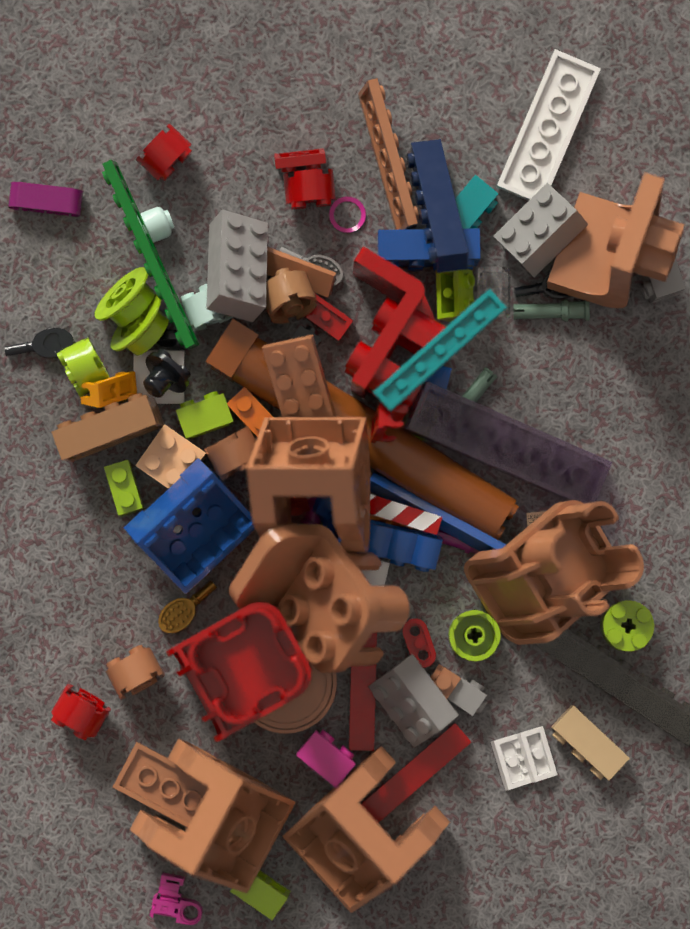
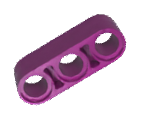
(45, 198)

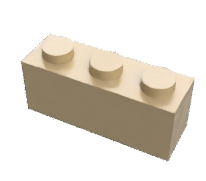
(589, 743)

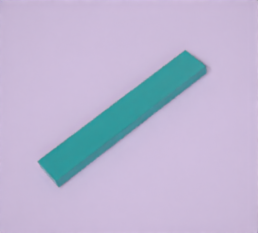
(440, 350)

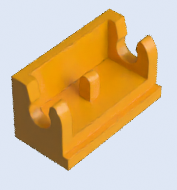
(110, 390)

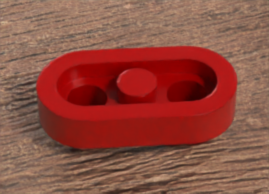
(419, 642)

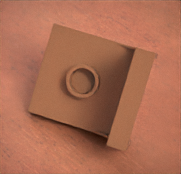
(615, 244)

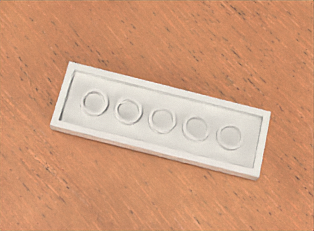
(548, 125)

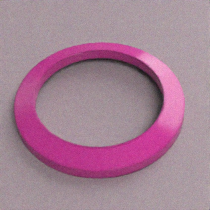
(347, 199)

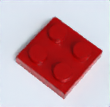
(290, 160)

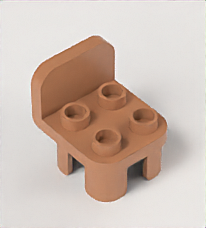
(553, 572)
(321, 594)

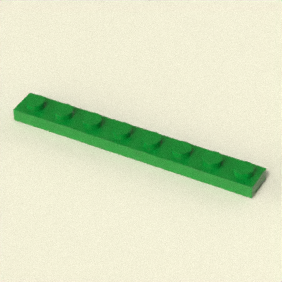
(145, 245)

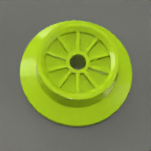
(126, 299)
(143, 331)

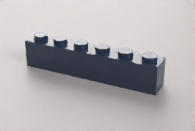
(438, 206)

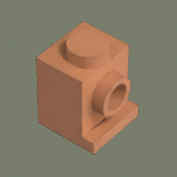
(445, 680)

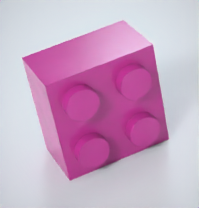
(326, 757)

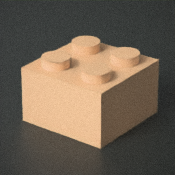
(169, 456)

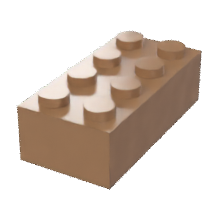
(107, 429)

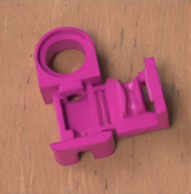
(168, 902)

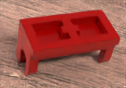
(385, 419)

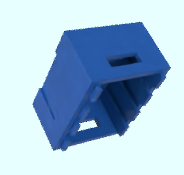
(203, 538)

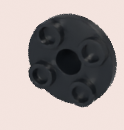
(165, 374)

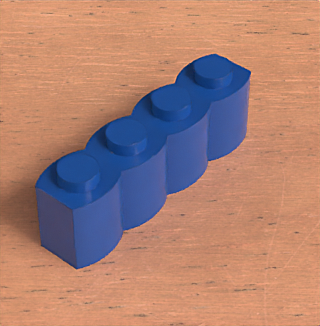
(404, 545)

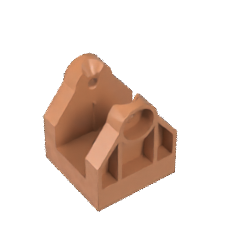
(313, 460)
(229, 829)
(349, 846)

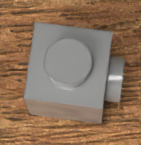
(469, 696)

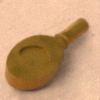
(181, 611)

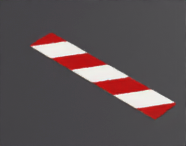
(404, 514)

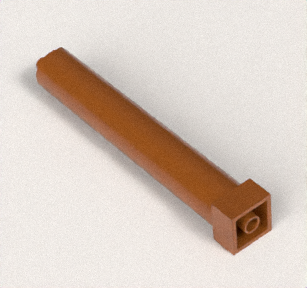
(404, 461)

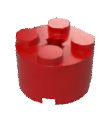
(164, 153)
(309, 187)
(80, 712)

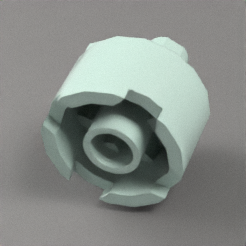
(196, 310)

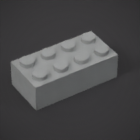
(237, 266)

